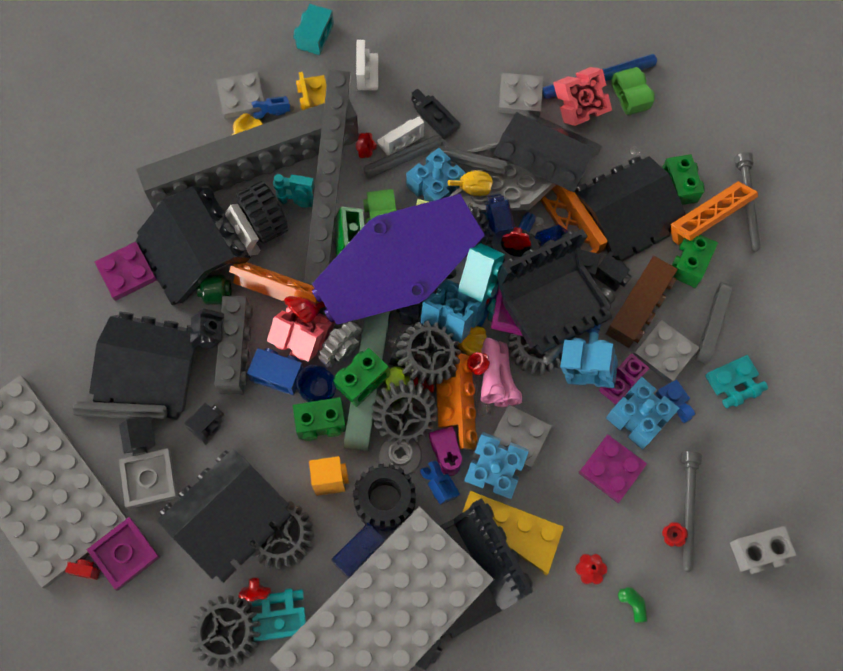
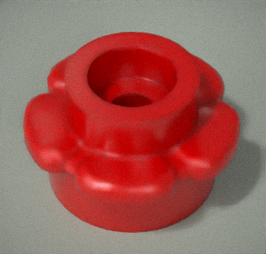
(478, 363)
(675, 527)

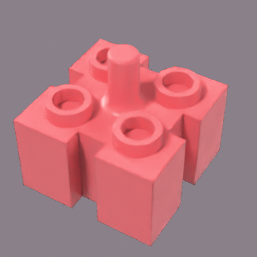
(582, 96)
(300, 337)

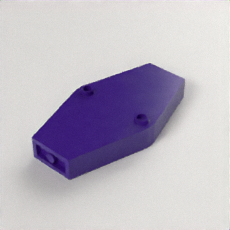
(397, 259)

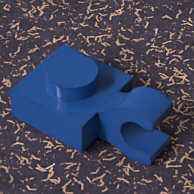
(274, 106)
(679, 397)
(440, 484)

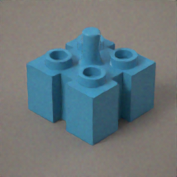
(433, 177)
(452, 310)
(589, 362)
(642, 413)
(496, 465)

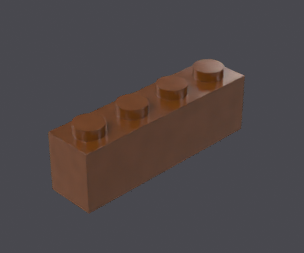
(641, 302)

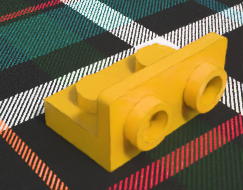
(312, 89)

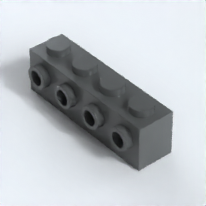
(233, 350)

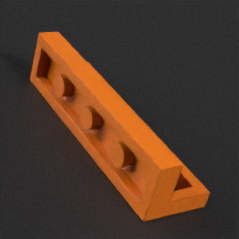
(712, 212)
(579, 215)
(270, 282)

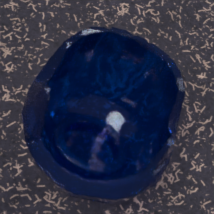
(315, 383)

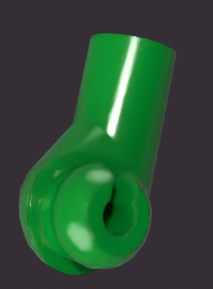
(636, 601)

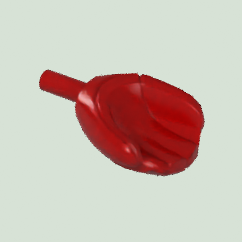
(303, 307)

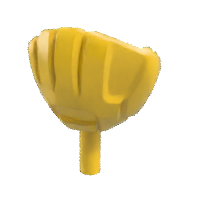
(245, 122)
(474, 183)
(474, 341)

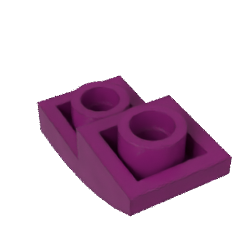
(627, 375)

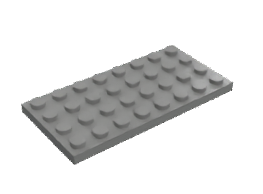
(47, 490)
(390, 605)

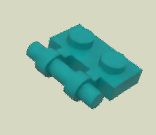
(296, 187)
(732, 375)
(281, 622)

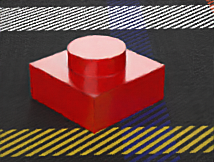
(83, 569)

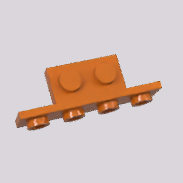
(456, 404)

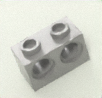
(761, 545)

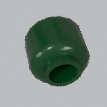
(214, 288)

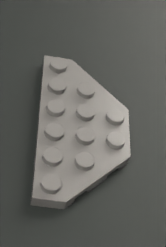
(518, 185)

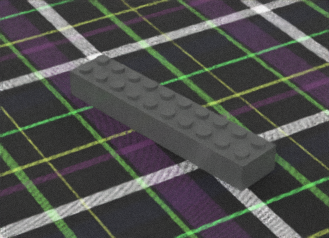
(242, 155)

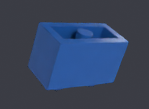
(275, 370)

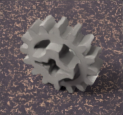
(340, 344)

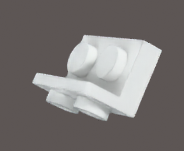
(366, 67)
(402, 136)
(243, 229)

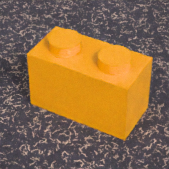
(328, 475)

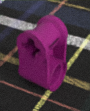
(446, 447)

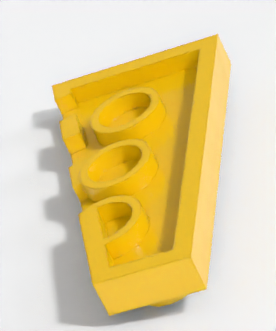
(525, 533)

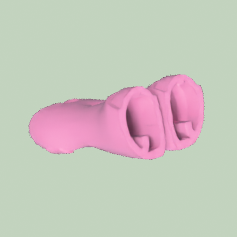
(497, 380)

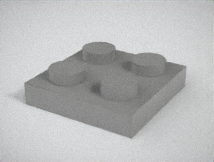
(520, 93)
(238, 94)
(666, 351)
(524, 431)
(147, 478)

